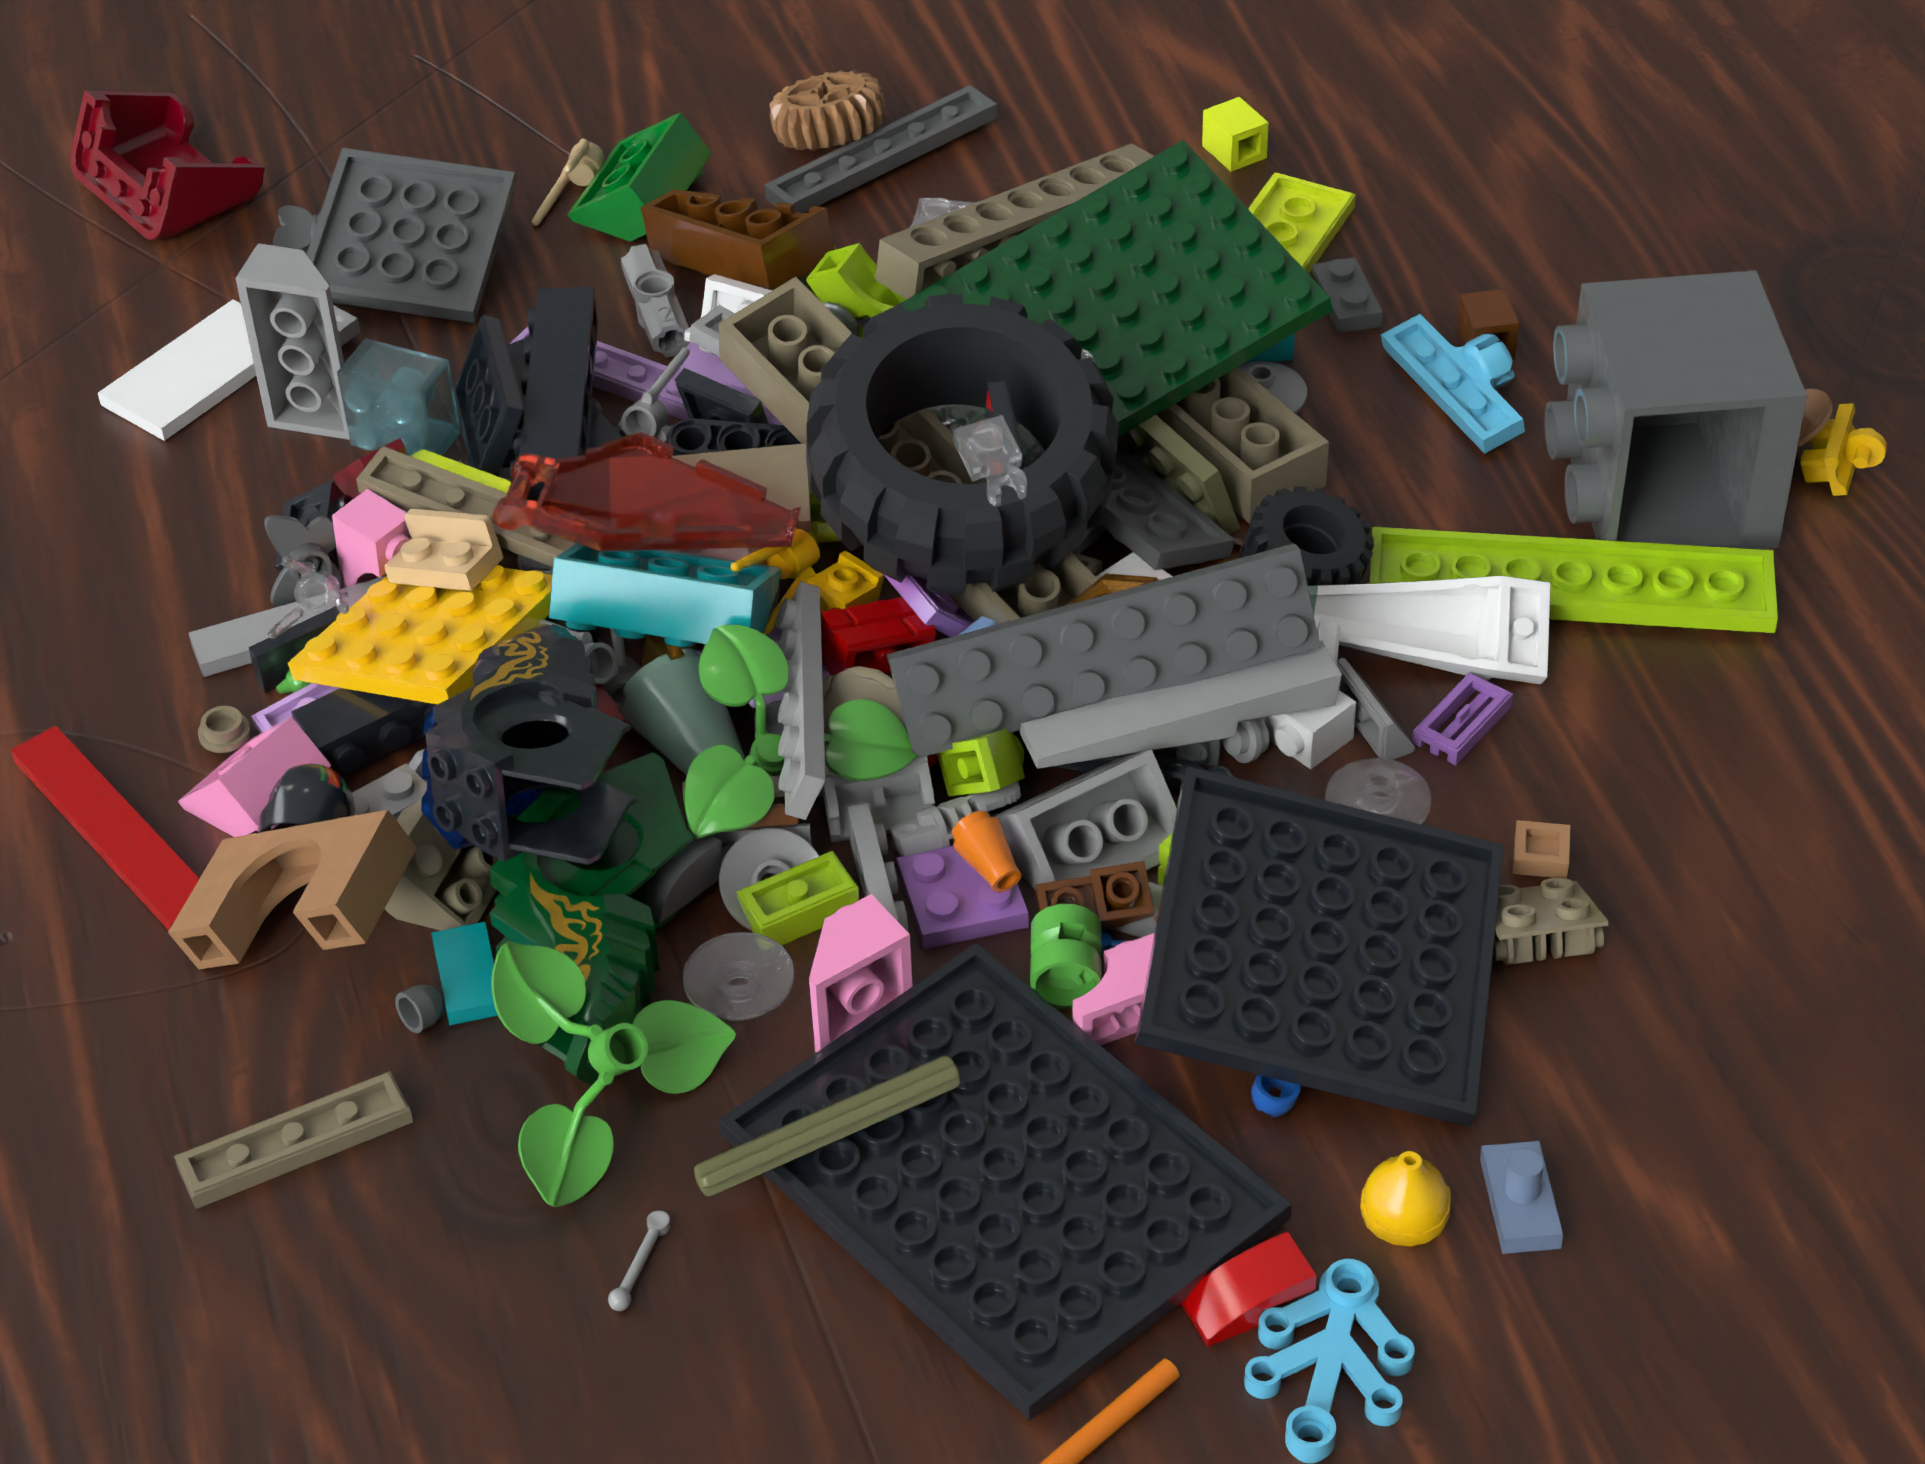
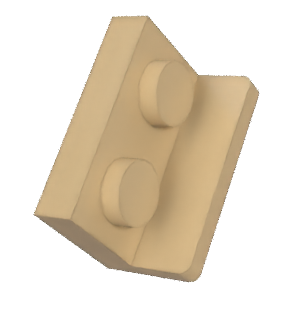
(445, 550)

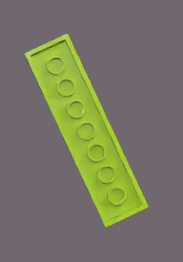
(1597, 577)

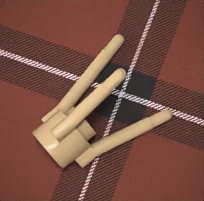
(580, 168)

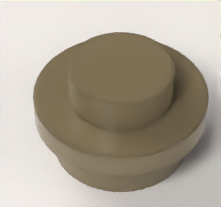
(223, 729)

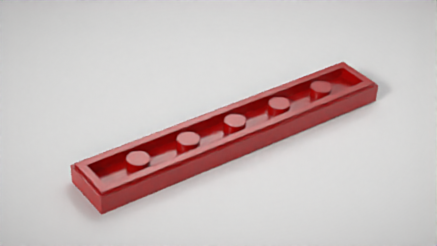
(107, 823)

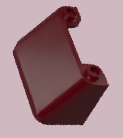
(140, 163)

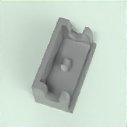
(889, 798)

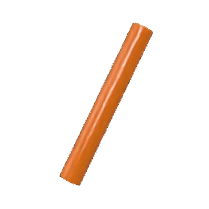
(1115, 1414)

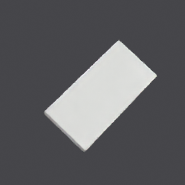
(185, 375)

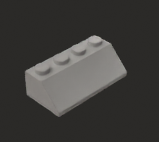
(293, 341)

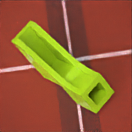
(848, 279)

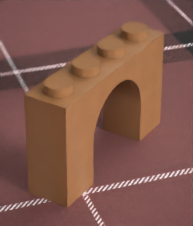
(350, 876)

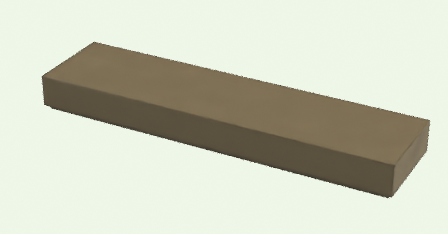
(293, 1139)

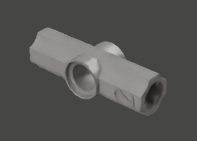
(655, 300)

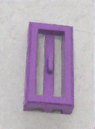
(1480, 724)

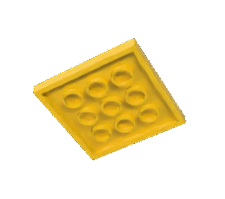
(422, 638)

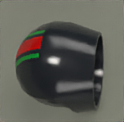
(307, 796)

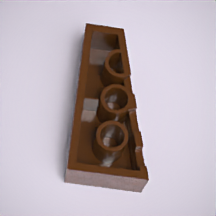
(737, 237)

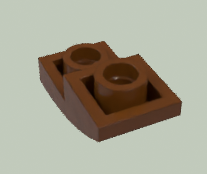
(1113, 893)

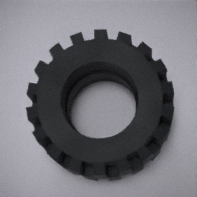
(1329, 534)

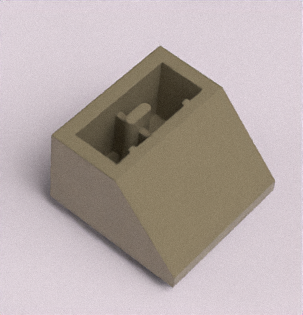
(440, 884)

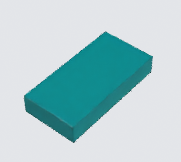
(465, 972)

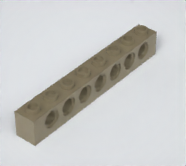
(941, 246)

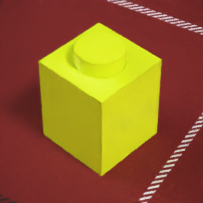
(1235, 134)

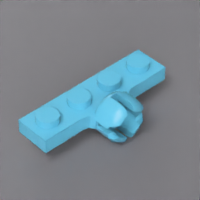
(1459, 379)

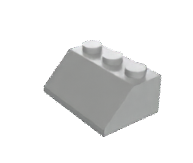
(1092, 821)

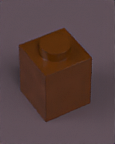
(1488, 314)

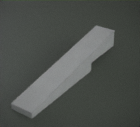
(1184, 712)

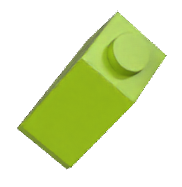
(982, 763)

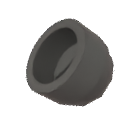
(419, 1007)

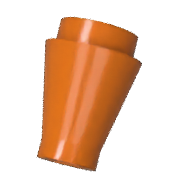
(985, 848)

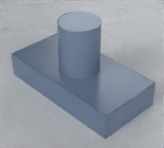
(1521, 1197)

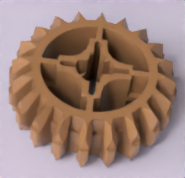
(827, 110)

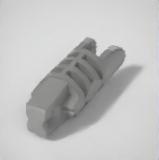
(934, 824)

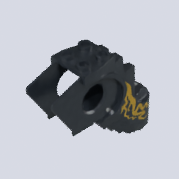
(521, 730)

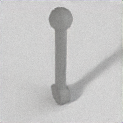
(658, 1225)

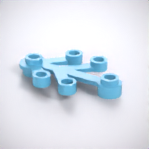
(1332, 1351)

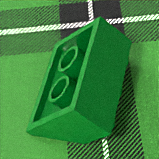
(638, 172)

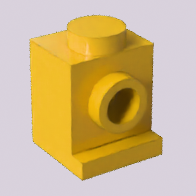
(847, 583)

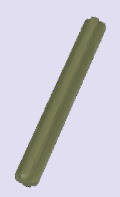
(826, 1126)

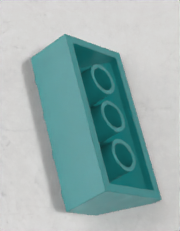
(659, 593)

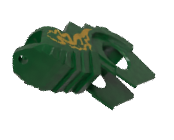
(588, 907)

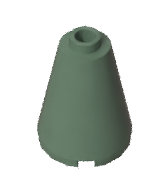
(674, 710)

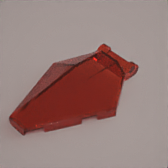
(642, 499)

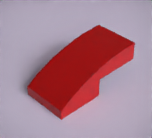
(1239, 1290)

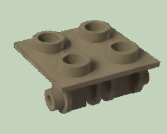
(1553, 908)

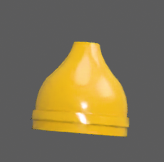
(1406, 1201)

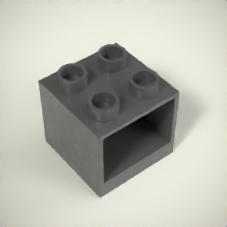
(1677, 411)

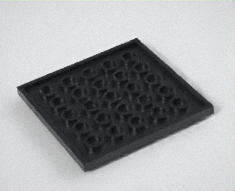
(1324, 946)

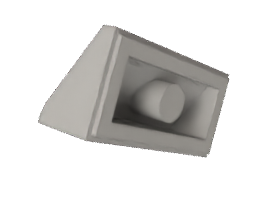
(1372, 717)

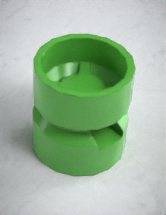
(1065, 953)

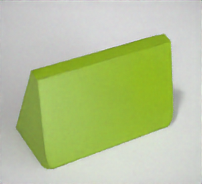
(798, 898)

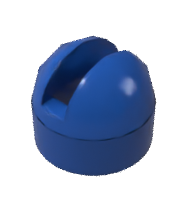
(1273, 1105)

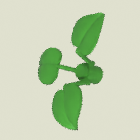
(737, 793)
(670, 1039)

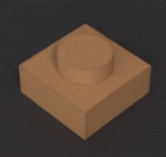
(1541, 849)

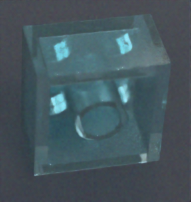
(396, 396)

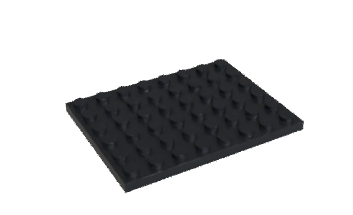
(1031, 1204)

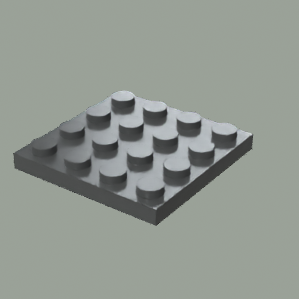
(410, 233)

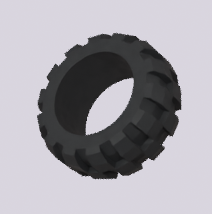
(946, 359)

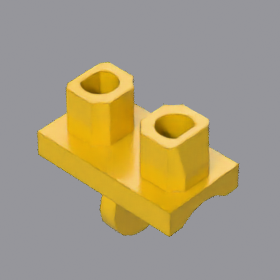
(1841, 449)

